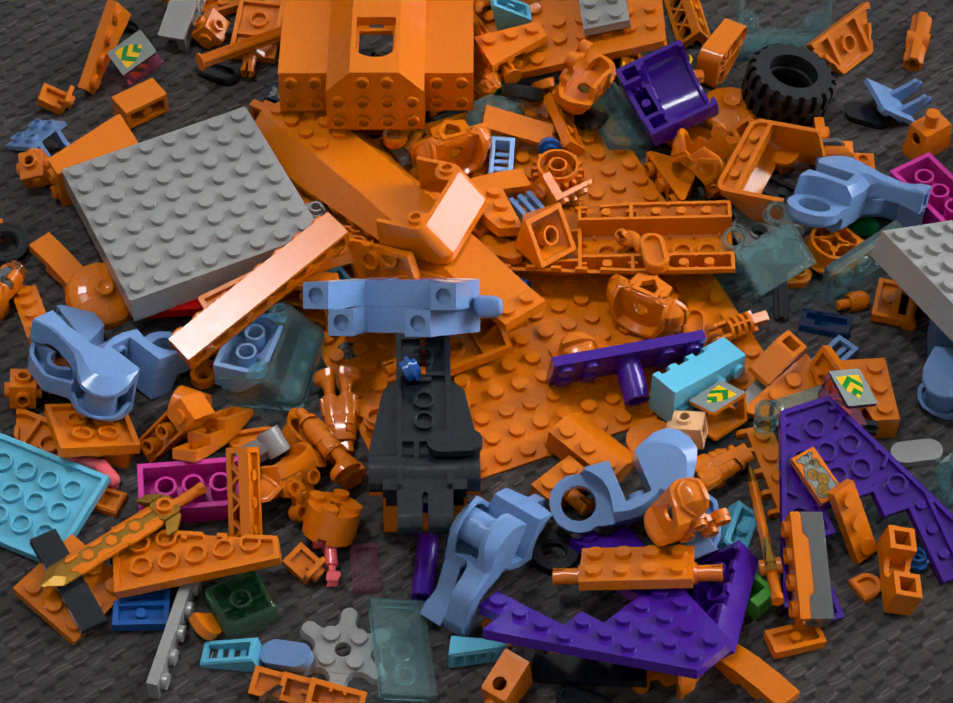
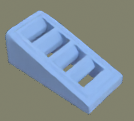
(505, 144)

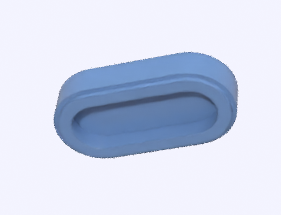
(286, 655)

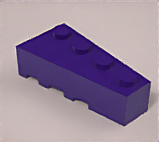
(727, 600)

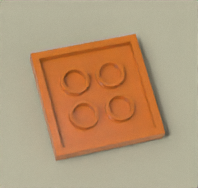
(84, 436)
(48, 604)

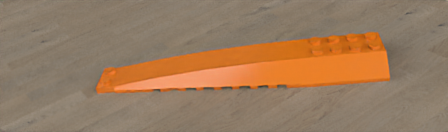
(366, 184)
(688, 229)

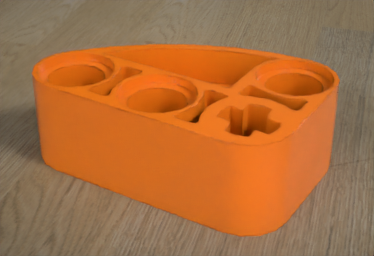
(721, 51)

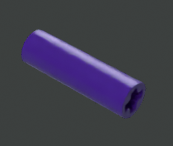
(425, 566)

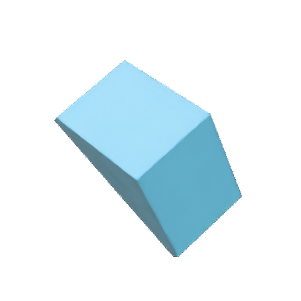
(510, 13)

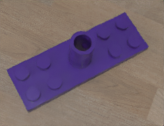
(625, 361)

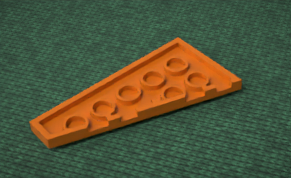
(189, 558)

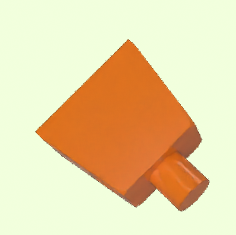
(927, 135)
(507, 680)

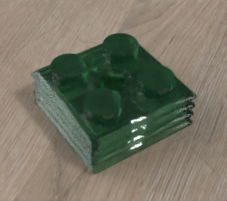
(256, 606)

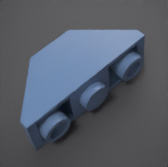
(83, 322)

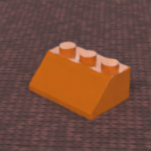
(588, 444)

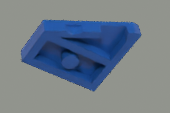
(142, 611)

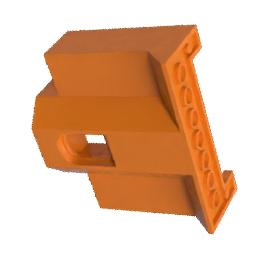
(424, 72)

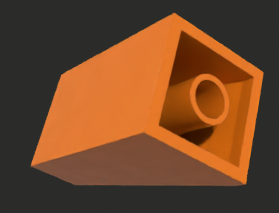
(102, 140)

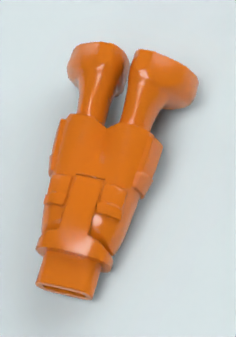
(340, 411)
(721, 465)
(347, 469)

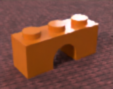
(899, 587)

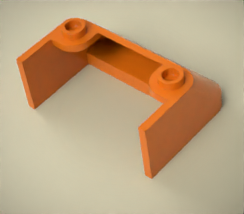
(755, 158)
(446, 227)

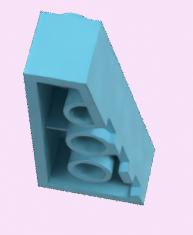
(697, 373)

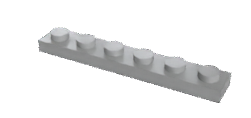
(173, 633)

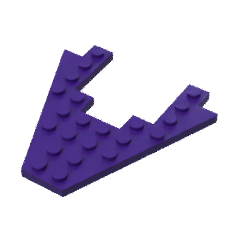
(857, 456)
(653, 632)

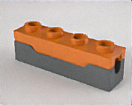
(807, 569)

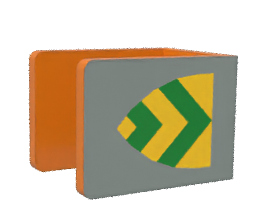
(722, 415)

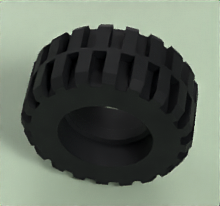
(788, 84)

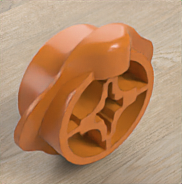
(829, 246)

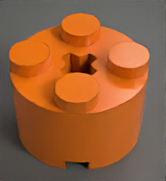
(332, 517)

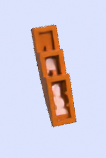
(511, 181)
(56, 257)
(214, 434)
(757, 677)
(302, 689)

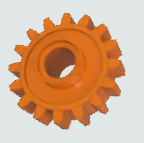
(562, 165)

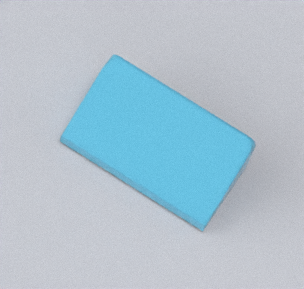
(740, 527)

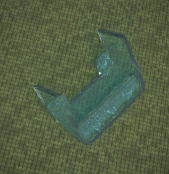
(757, 38)
(289, 375)

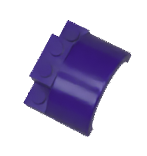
(669, 97)

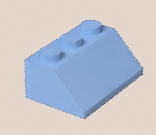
(249, 346)

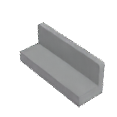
(179, 21)

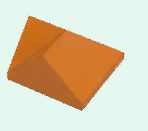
(545, 235)

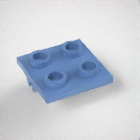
(890, 100)
(36, 133)

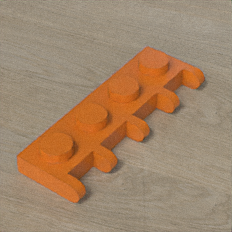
(765, 454)

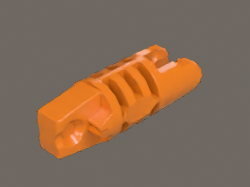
(738, 325)

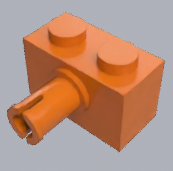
(545, 484)

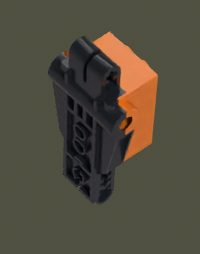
(416, 486)

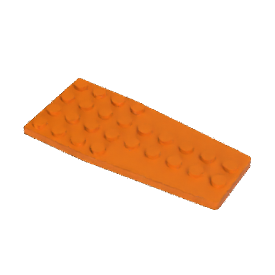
(565, 31)

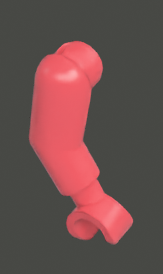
(101, 466)
(331, 564)

